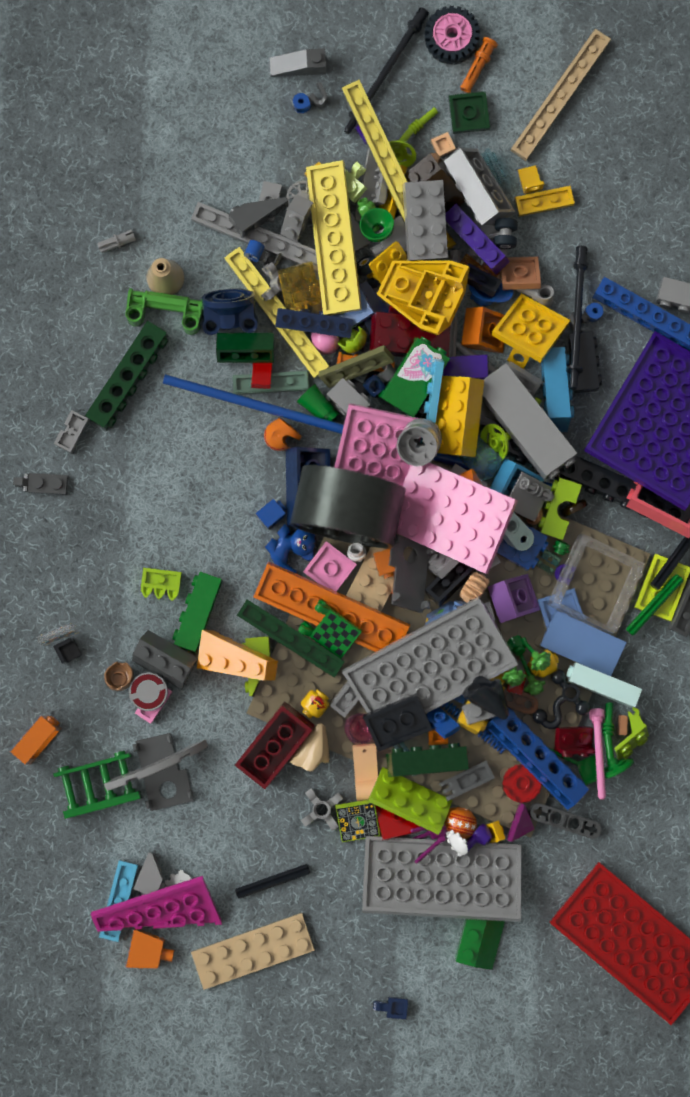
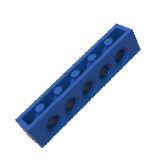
(643, 312)
(537, 767)

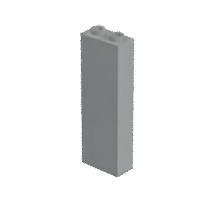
(527, 423)

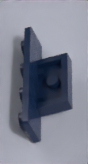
(314, 323)

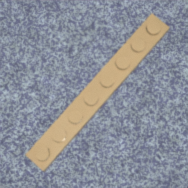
(560, 94)

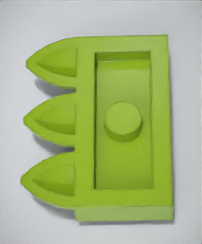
(160, 581)

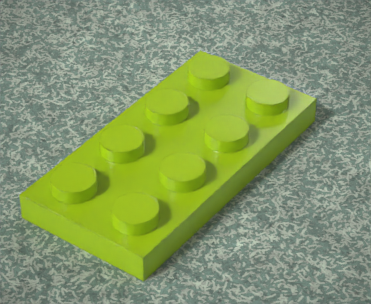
(410, 801)

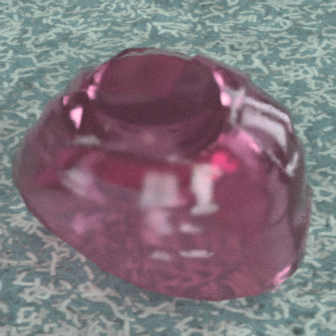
(357, 730)

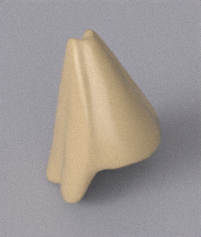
(312, 750)

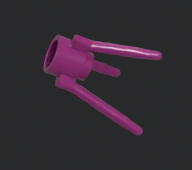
(440, 838)

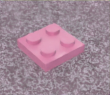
(330, 567)

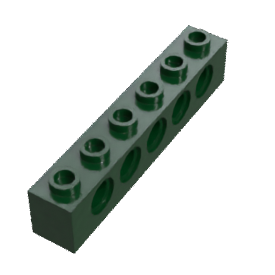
(148, 333)

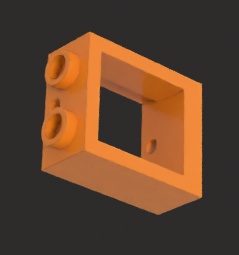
(36, 739)

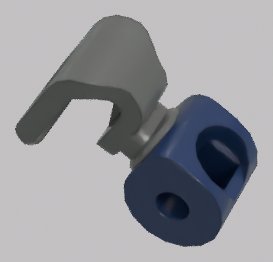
(376, 383)

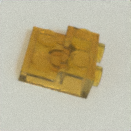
(300, 286)

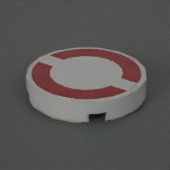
(148, 691)

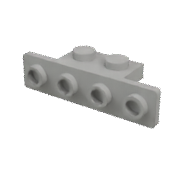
(374, 182)

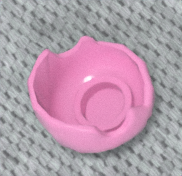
(325, 343)

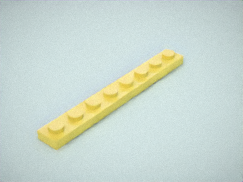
(376, 141)
(296, 339)

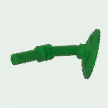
(614, 765)

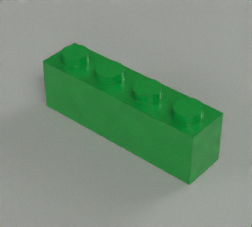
(197, 612)

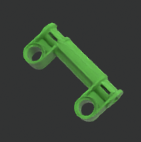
(139, 301)

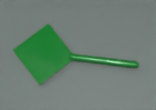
(586, 767)

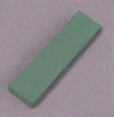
(279, 383)

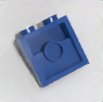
(526, 558)

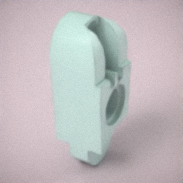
(515, 531)

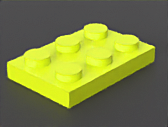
(647, 592)

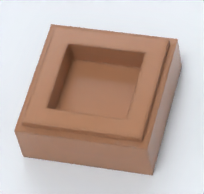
(622, 725)

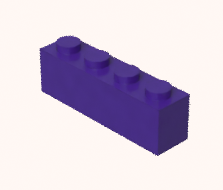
(476, 239)
(468, 366)

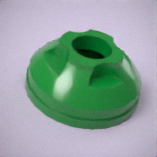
(376, 217)

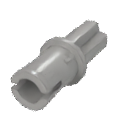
(116, 241)

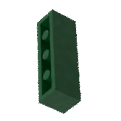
(427, 761)

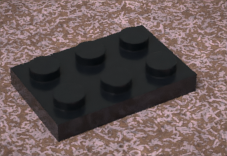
(397, 722)

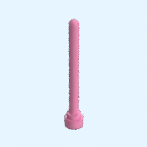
(597, 716)

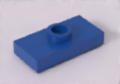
(442, 723)

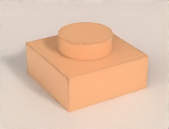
(443, 144)

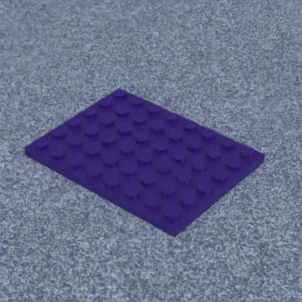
(649, 423)

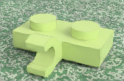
(354, 186)

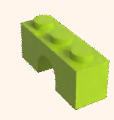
(552, 523)

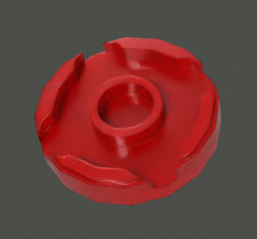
(520, 784)

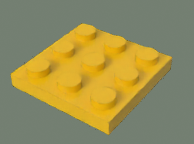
(530, 327)

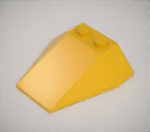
(425, 291)

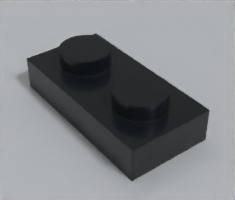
(482, 280)

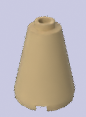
(165, 276)

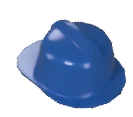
(485, 300)

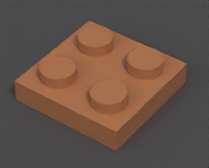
(521, 274)

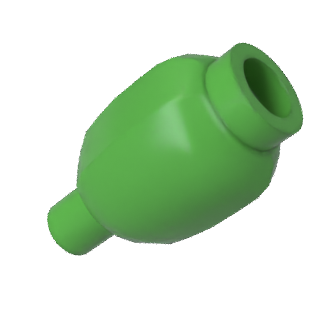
(365, 205)

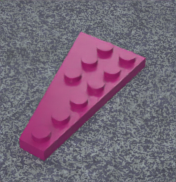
(165, 908)

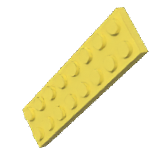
(333, 238)

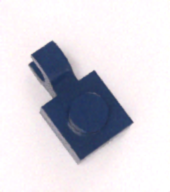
(395, 1007)

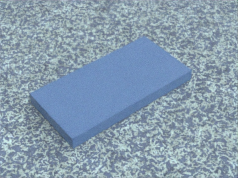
(582, 643)

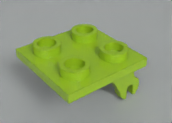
(637, 738)

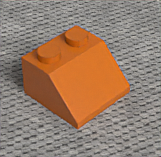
(478, 330)

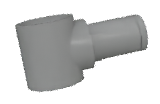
(537, 294)

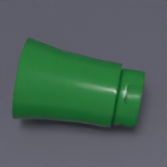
(317, 404)

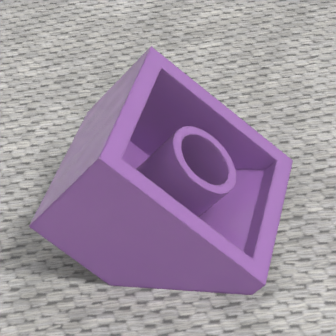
(513, 598)

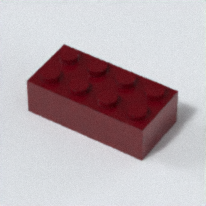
(398, 334)
(274, 745)

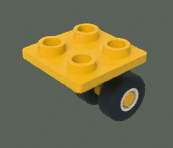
(377, 267)

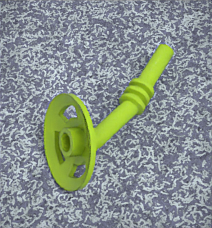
(399, 146)
(496, 440)

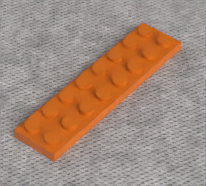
(300, 596)

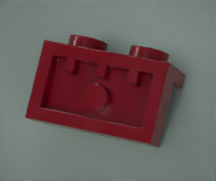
(574, 741)

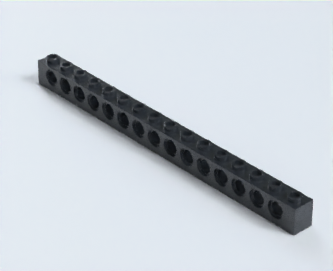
(597, 473)

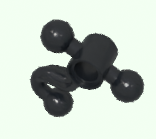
(581, 706)

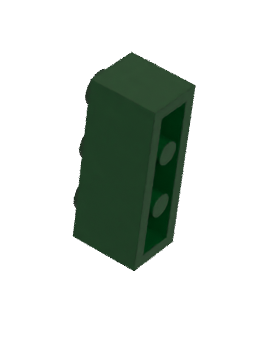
(245, 348)

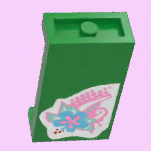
(409, 383)

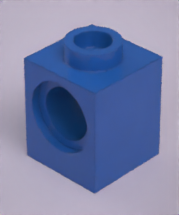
(271, 513)

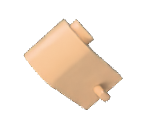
(365, 769)

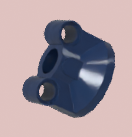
(229, 310)

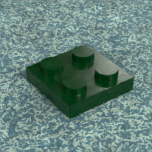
(469, 112)

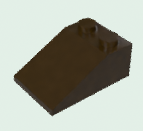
(432, 169)

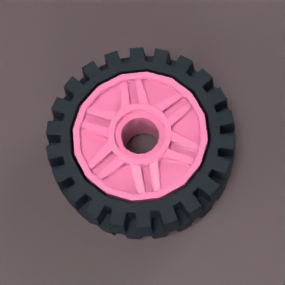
(452, 21)

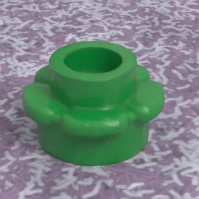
(561, 547)

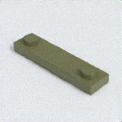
(356, 366)

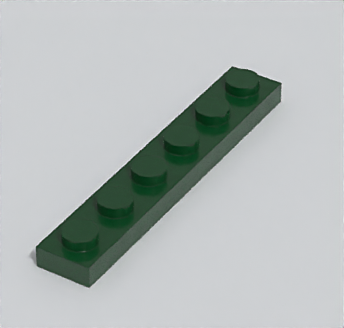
(290, 638)

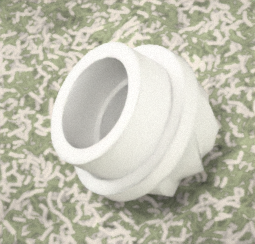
(356, 552)

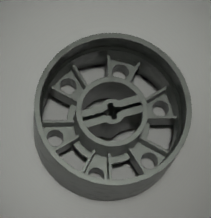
(347, 506)

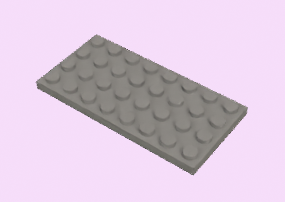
(433, 660)
(442, 884)

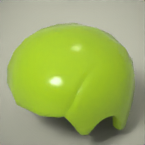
(355, 342)

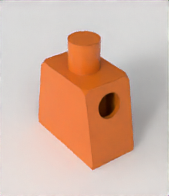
(147, 950)

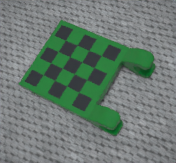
(333, 631)

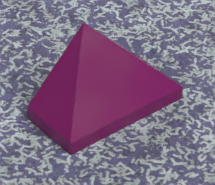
(521, 824)

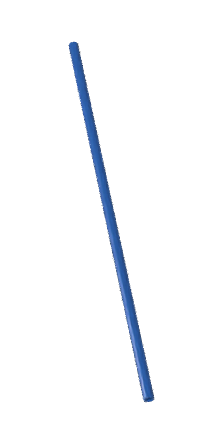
(281, 412)

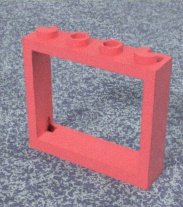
(656, 514)

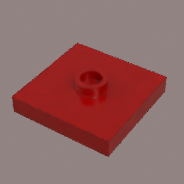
(392, 824)

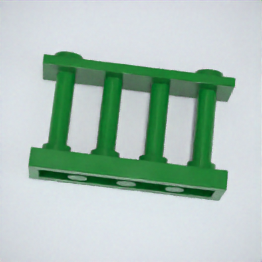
(92, 804)

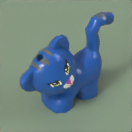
(299, 542)

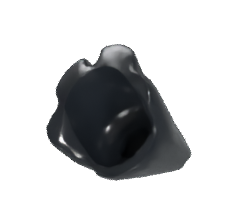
(487, 696)

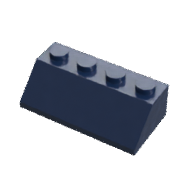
(295, 460)

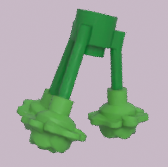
(541, 662)

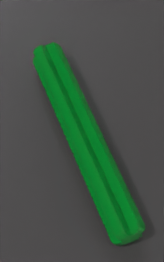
(654, 605)

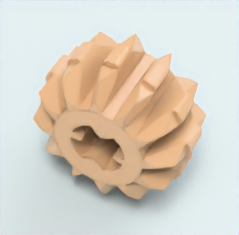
(474, 587)

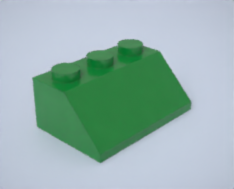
(479, 943)

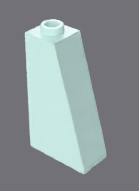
(603, 685)

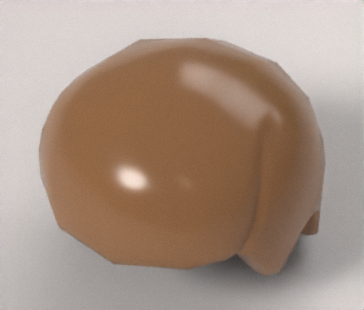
(119, 676)

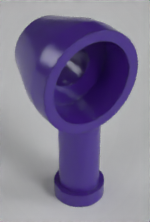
(481, 835)

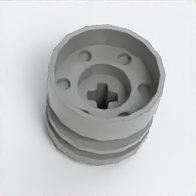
(411, 449)

